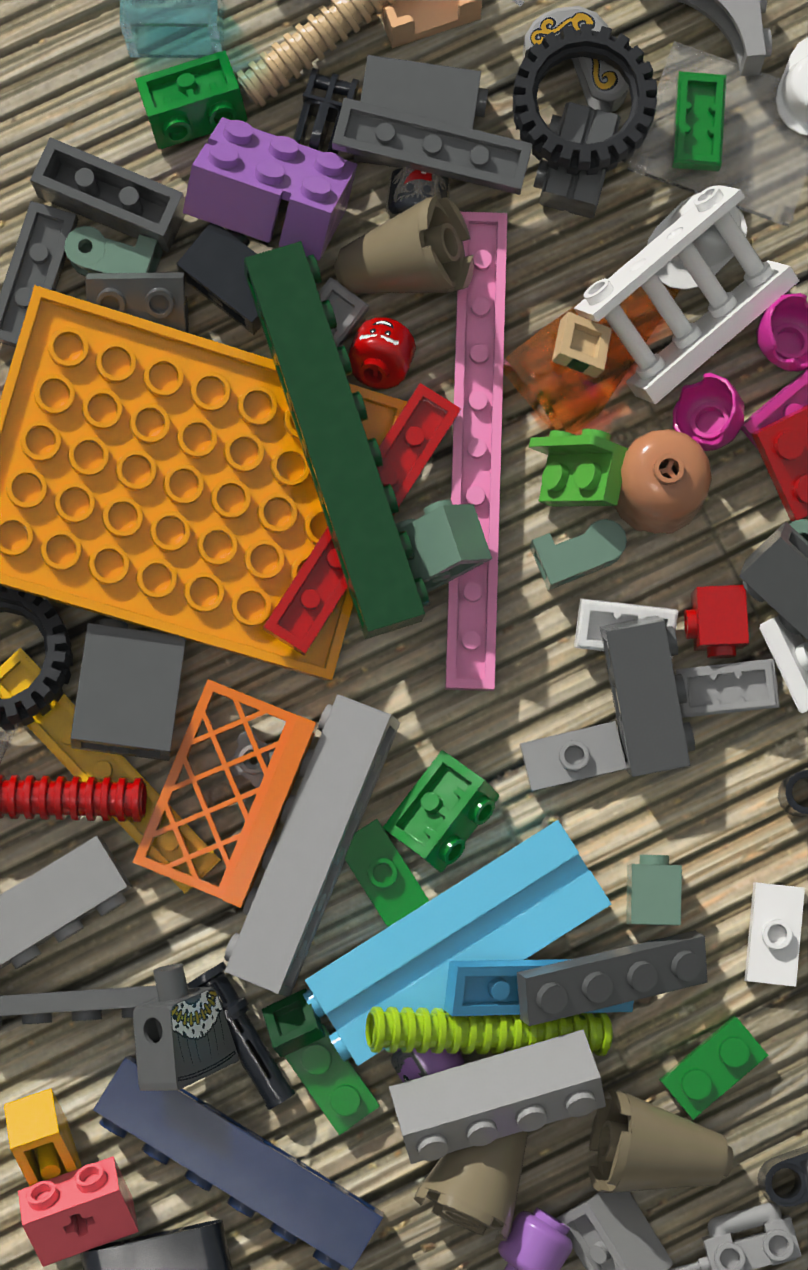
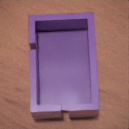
(248, 172)

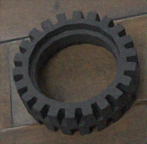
(597, 46)
(56, 665)

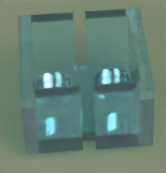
(172, 28)

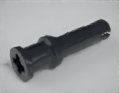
(272, 1088)

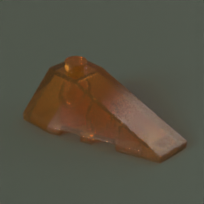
(564, 396)

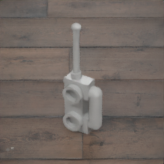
(771, 1247)

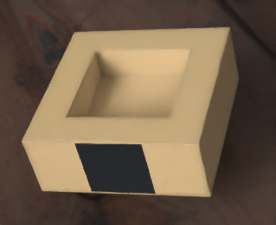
(582, 344)

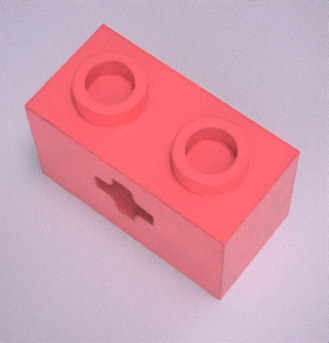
(77, 1211)

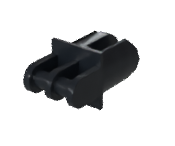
(324, 109)

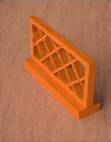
(266, 808)

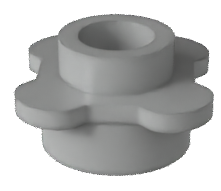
(246, 769)

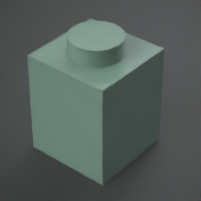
(654, 892)

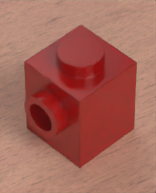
(718, 620)

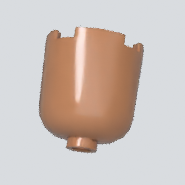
(658, 502)

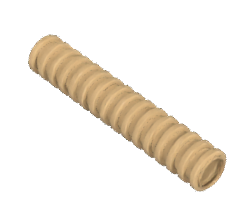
(305, 46)

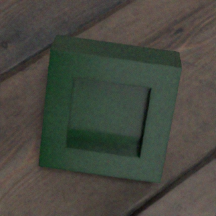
(292, 1024)

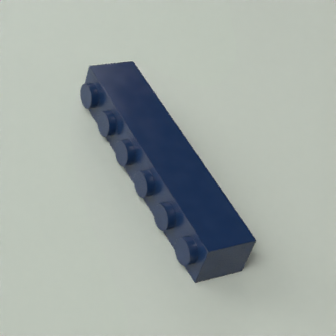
(241, 1164)

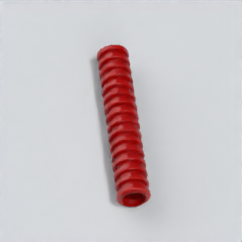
(72, 798)

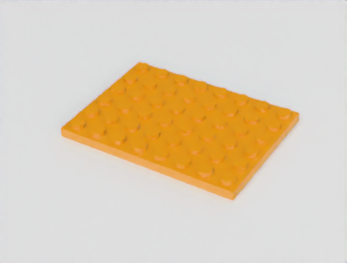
(159, 480)

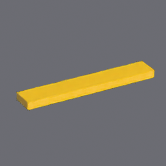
(55, 733)

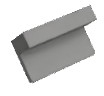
(614, 1234)

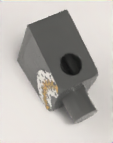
(180, 1033)

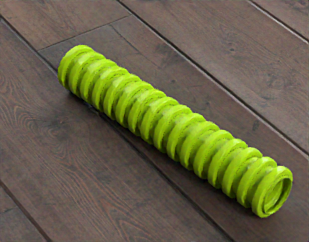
(492, 1032)

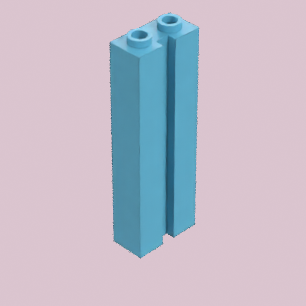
(491, 915)

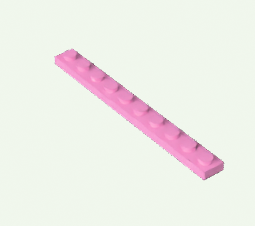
(478, 449)

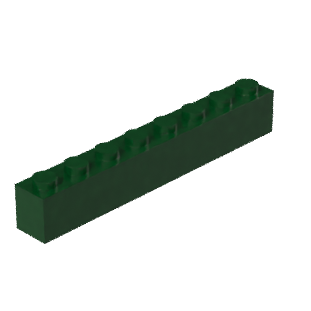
(334, 439)

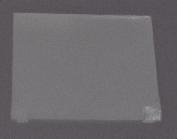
(757, 150)

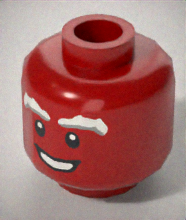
(382, 353)

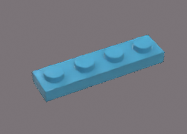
(492, 987)

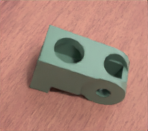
(96, 254)
(578, 556)

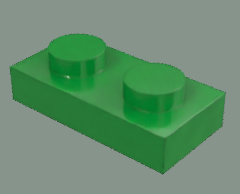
(713, 1067)
(333, 1083)

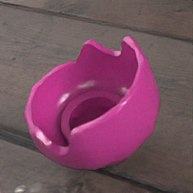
(784, 332)
(709, 412)

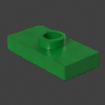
(699, 121)
(384, 874)

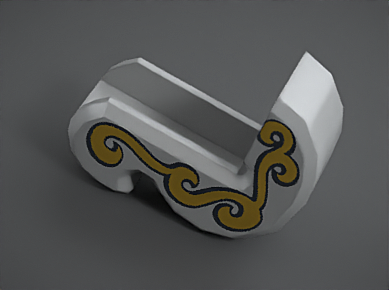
(600, 82)

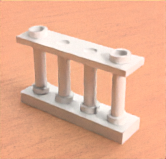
(727, 311)

